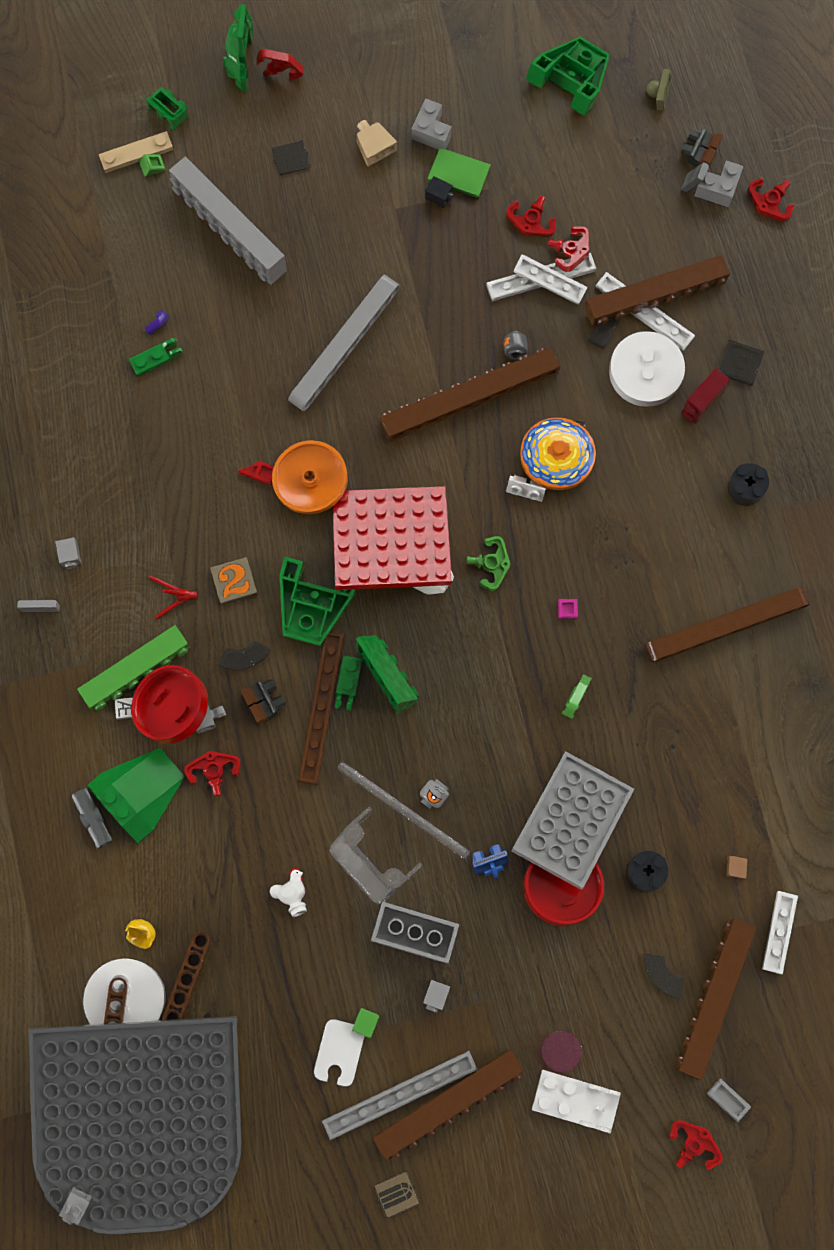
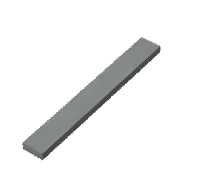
(399, 1095)

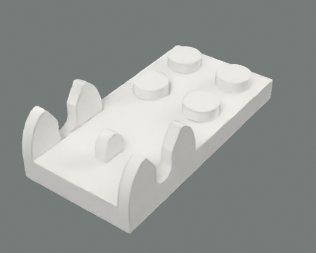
(576, 1101)

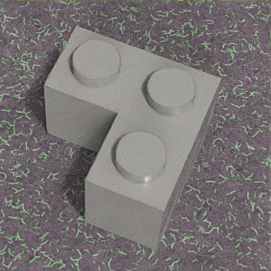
(428, 128)
(720, 188)

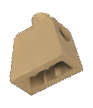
(374, 142)

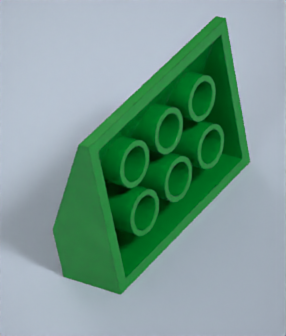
(386, 672)

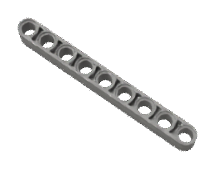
(344, 343)

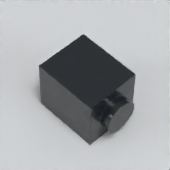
(439, 192)

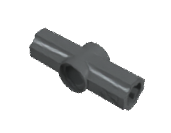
(92, 818)

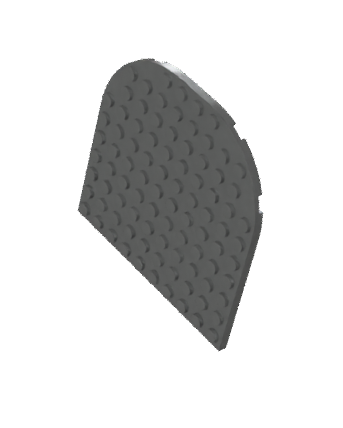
(136, 1119)

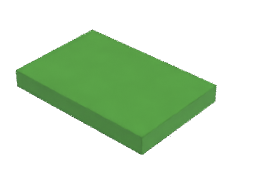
(462, 172)

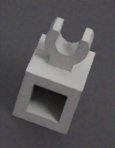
(208, 722)
(75, 1206)

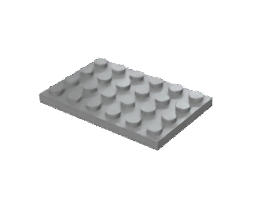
(573, 820)

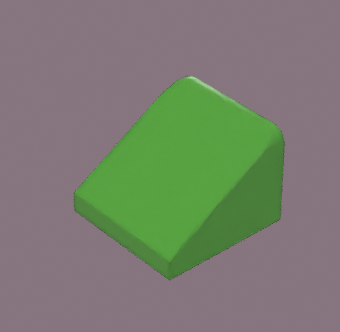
(151, 164)
(365, 1023)

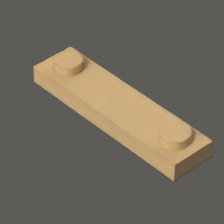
(134, 151)

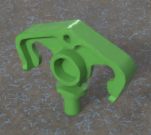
(492, 563)
(576, 696)

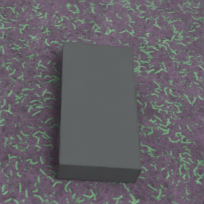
(695, 177)

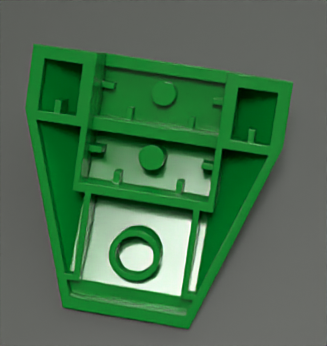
(139, 791)

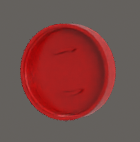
(169, 704)
(558, 900)

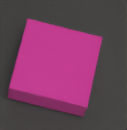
(567, 609)

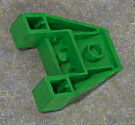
(575, 67)
(306, 608)

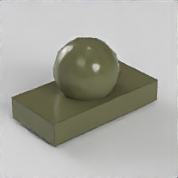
(660, 89)

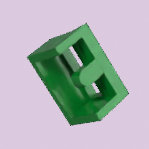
(174, 119)

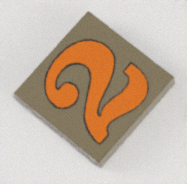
(233, 580)

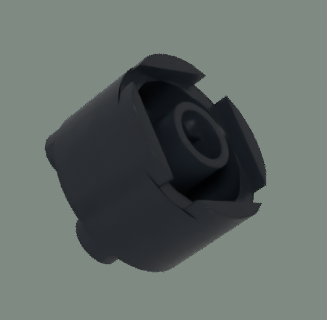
(738, 484)
(638, 878)

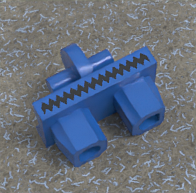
(490, 864)

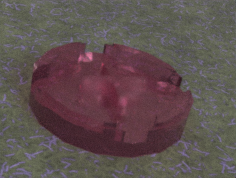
(561, 1051)

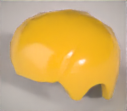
(140, 933)

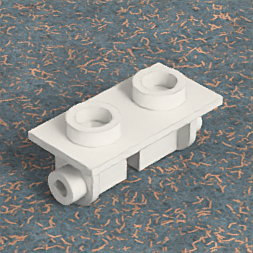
(518, 486)

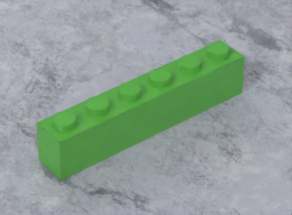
(133, 668)

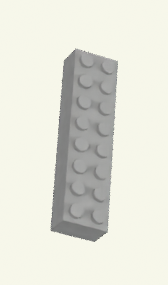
(228, 221)

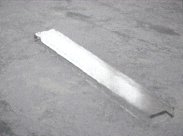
(403, 810)

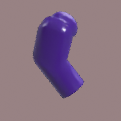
(161, 319)

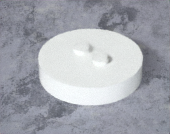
(646, 369)
(144, 998)

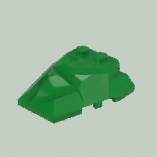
(238, 37)

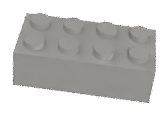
(415, 932)

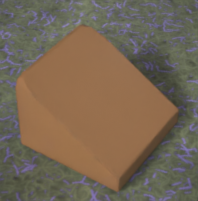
(736, 867)

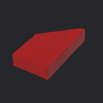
(259, 471)

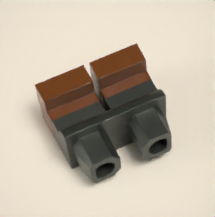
(704, 148)
(259, 701)

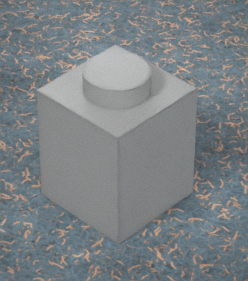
(68, 553)
(436, 996)

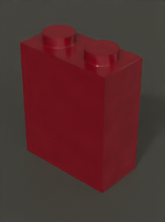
(705, 396)

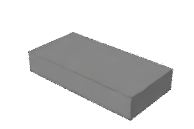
(38, 606)
(728, 1100)

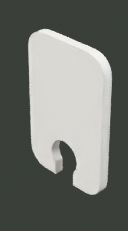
(341, 1048)

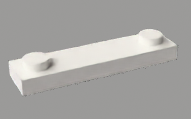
(550, 279)
(779, 932)

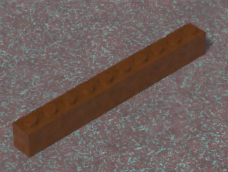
(469, 394)

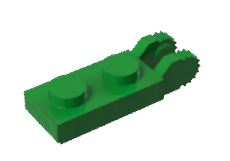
(154, 357)
(348, 680)

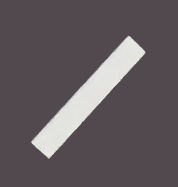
(517, 284)
(652, 317)

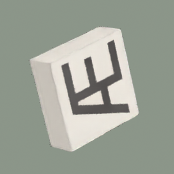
(123, 708)

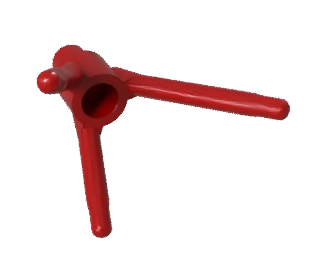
(182, 595)

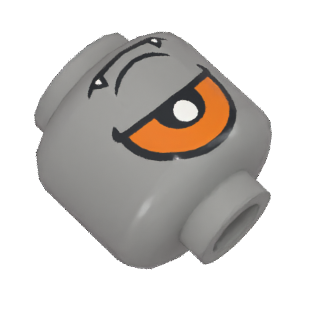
(434, 794)

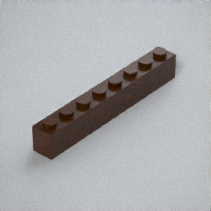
(657, 290)
(716, 998)
(448, 1104)

